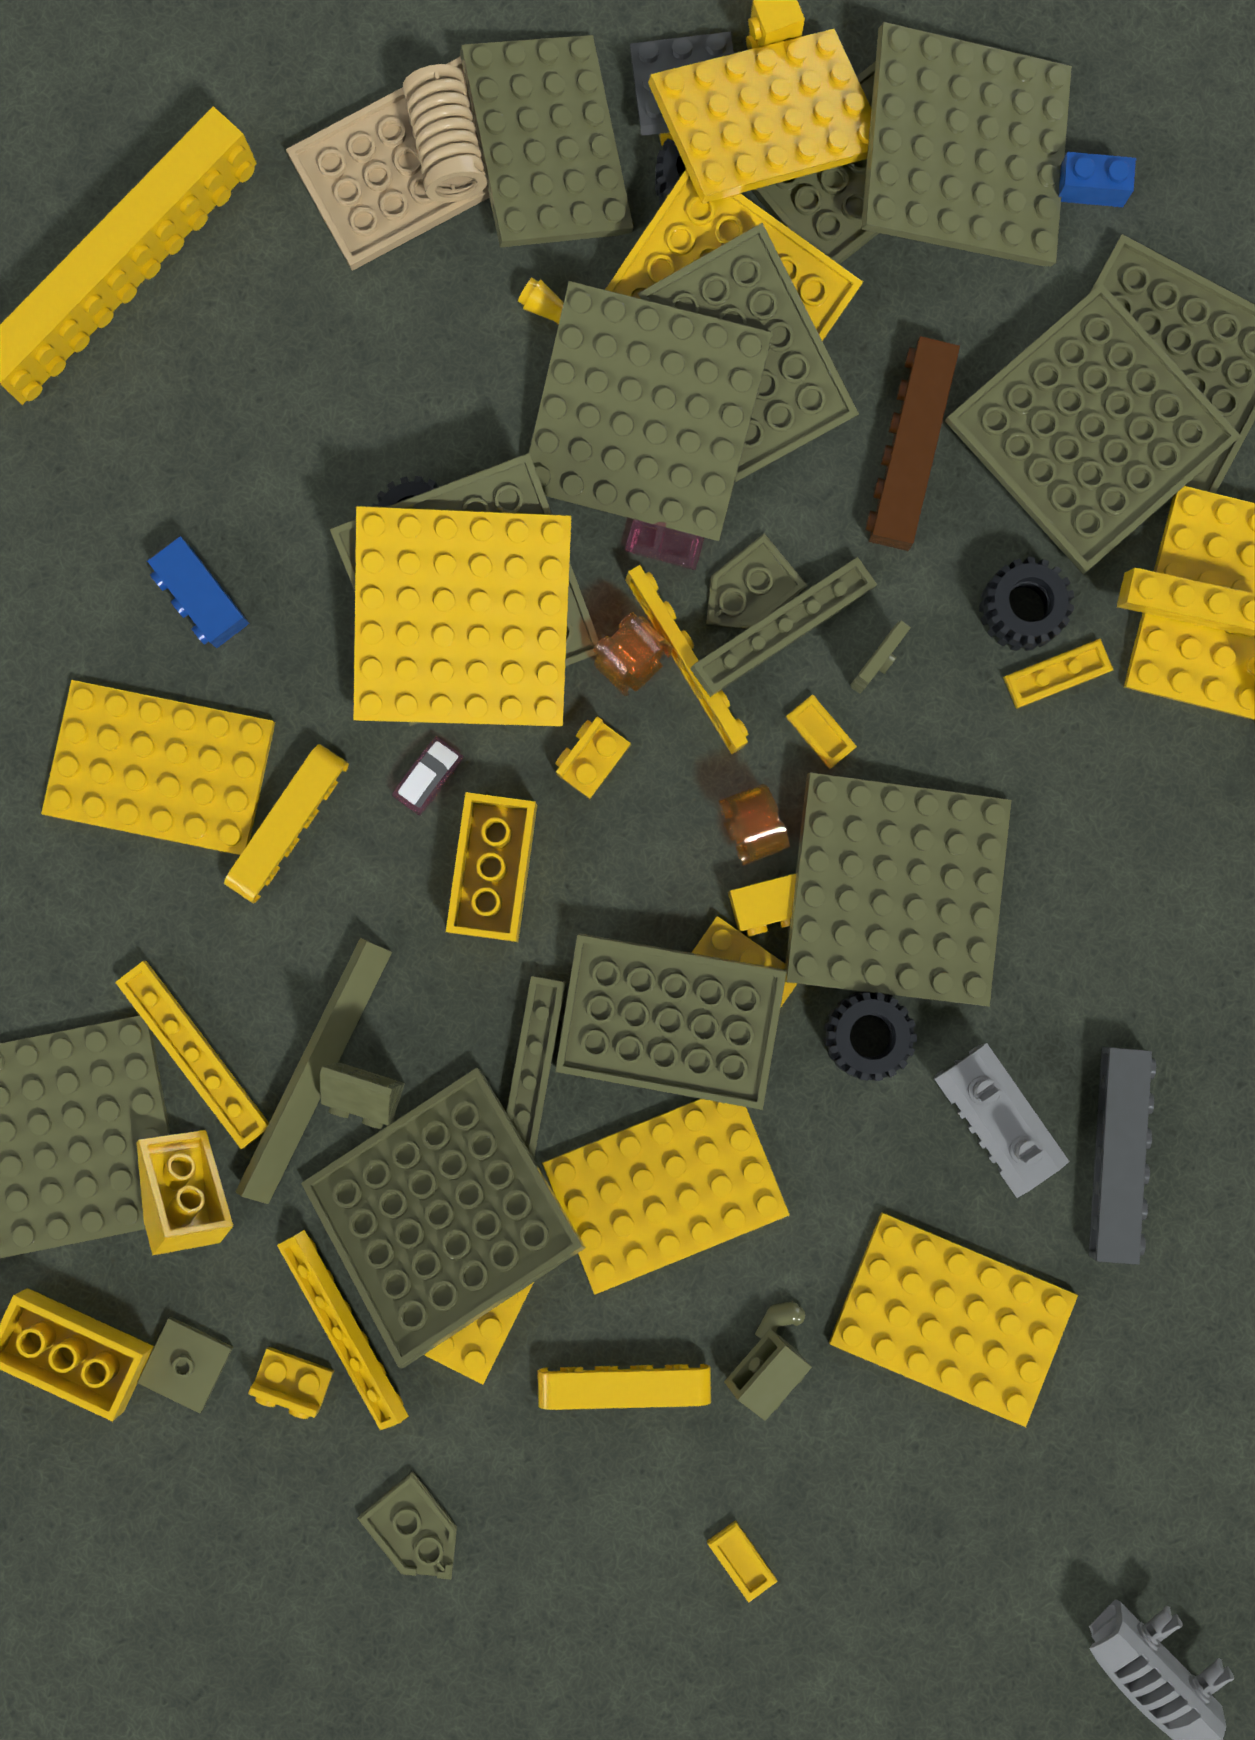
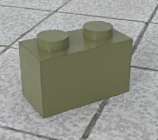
(767, 1375)

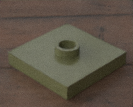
(882, 658)
(185, 1365)

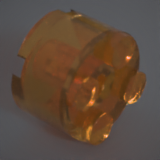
(631, 654)
(754, 823)

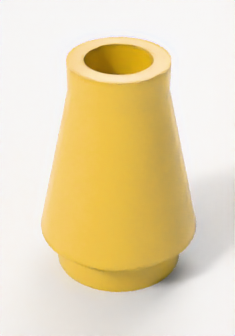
(541, 300)

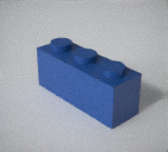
(196, 593)

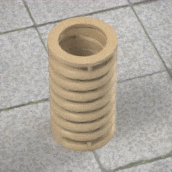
(444, 133)

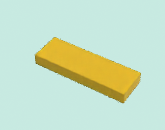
(1058, 673)

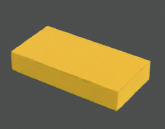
(821, 731)
(742, 1561)

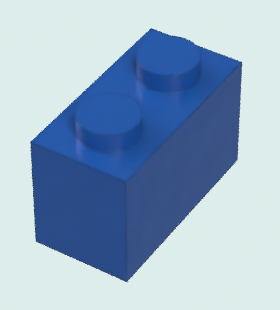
(1096, 179)

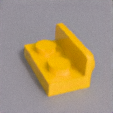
(592, 757)
(291, 1383)

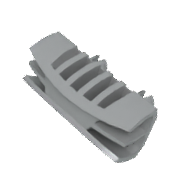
(1002, 1120)
(1155, 1678)

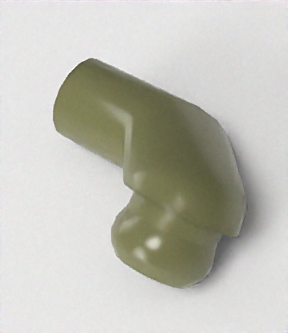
(780, 1315)

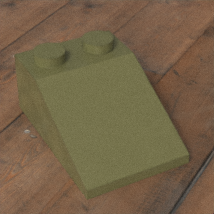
(359, 1093)

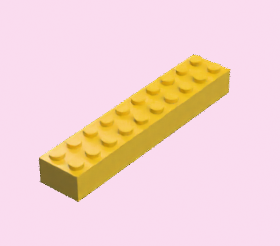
(121, 253)

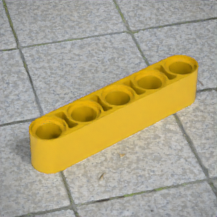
(284, 823)
(624, 1388)

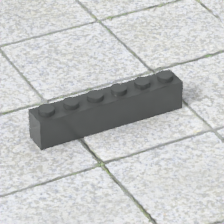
(1121, 1155)

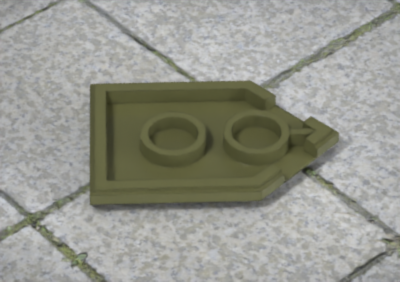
(752, 586)
(412, 1529)

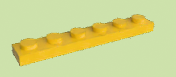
(662, 618)
(193, 1054)
(343, 1330)

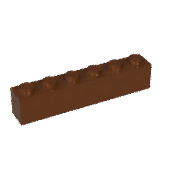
(913, 444)

